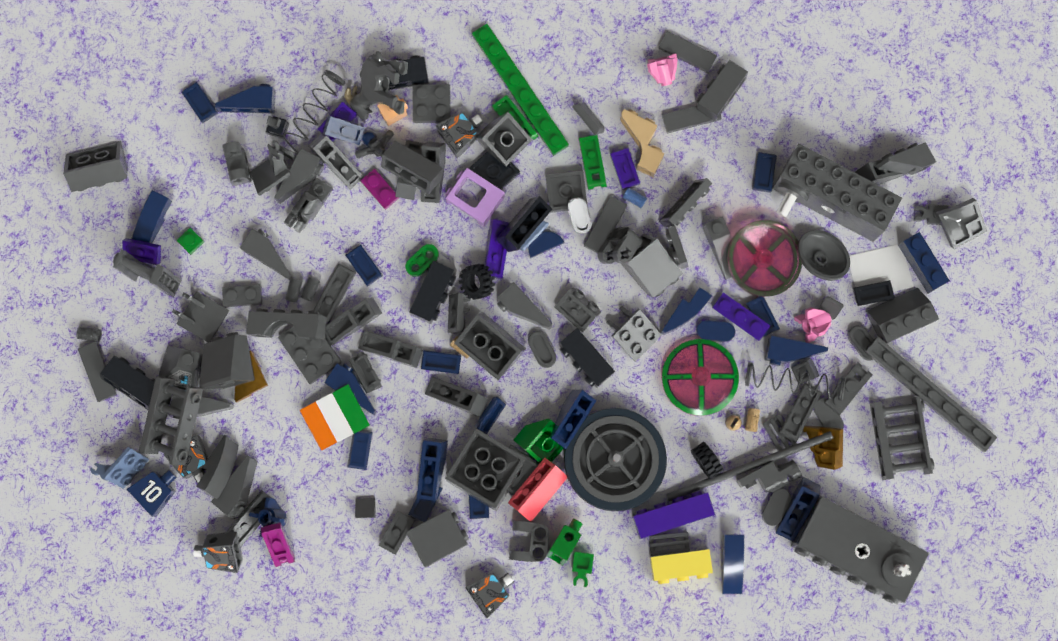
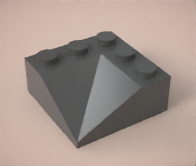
(485, 469)

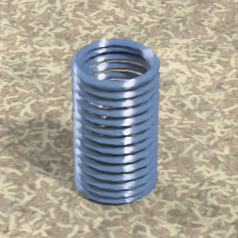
(635, 196)

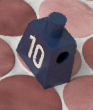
(153, 491)

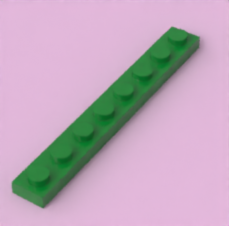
(520, 89)

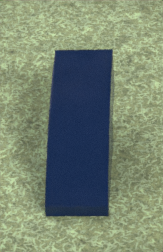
(151, 217)
(687, 311)
(732, 564)

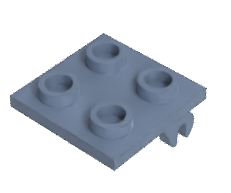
(123, 469)

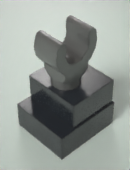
(276, 127)

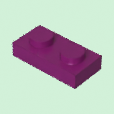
(379, 189)

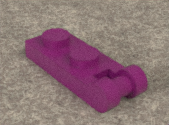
(277, 544)

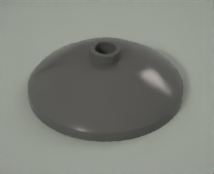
(823, 255)

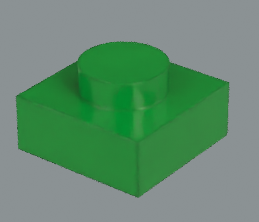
(190, 241)

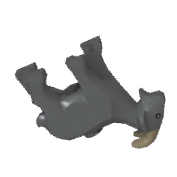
(375, 80)

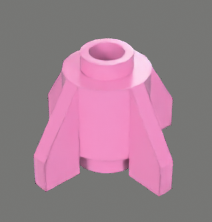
(663, 69)
(814, 323)

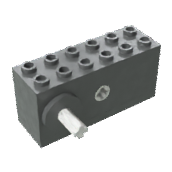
(835, 193)
(885, 561)

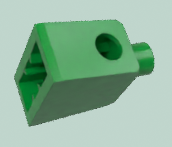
(561, 547)

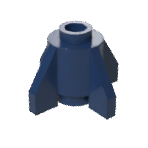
(271, 514)

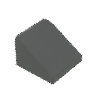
(831, 306)
(808, 366)
(365, 508)

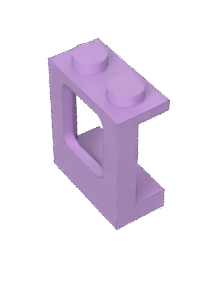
(487, 205)

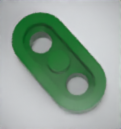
(421, 260)

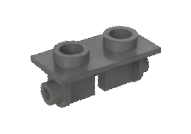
(365, 373)

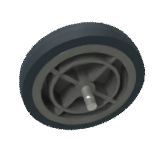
(616, 460)

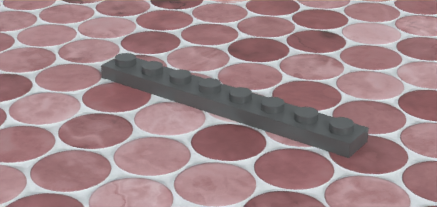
(930, 394)

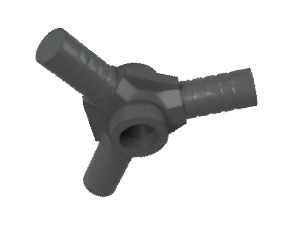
(376, 146)

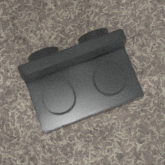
(577, 309)

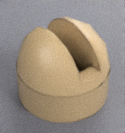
(730, 419)

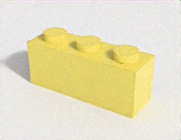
(681, 566)

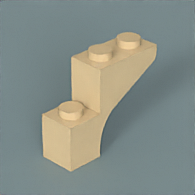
(642, 133)

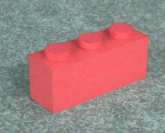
(537, 489)

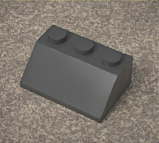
(95, 166)
(902, 315)
(490, 345)

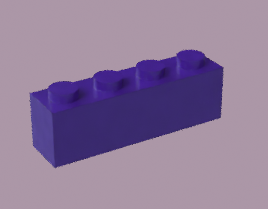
(673, 515)

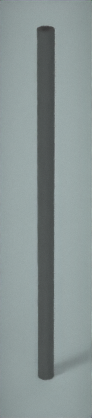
(749, 466)

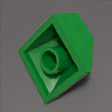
(537, 442)

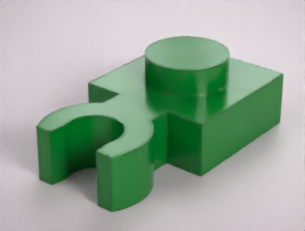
(582, 564)

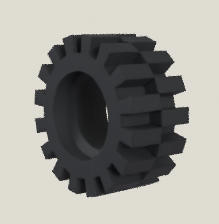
(484, 277)
(707, 460)

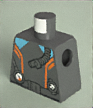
(459, 132)
(195, 461)
(221, 552)
(490, 592)

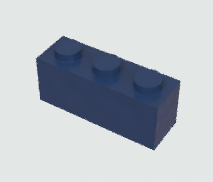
(923, 262)

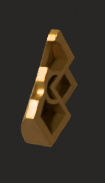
(247, 389)
(829, 453)

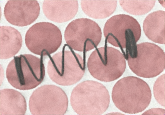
(290, 154)
(751, 366)

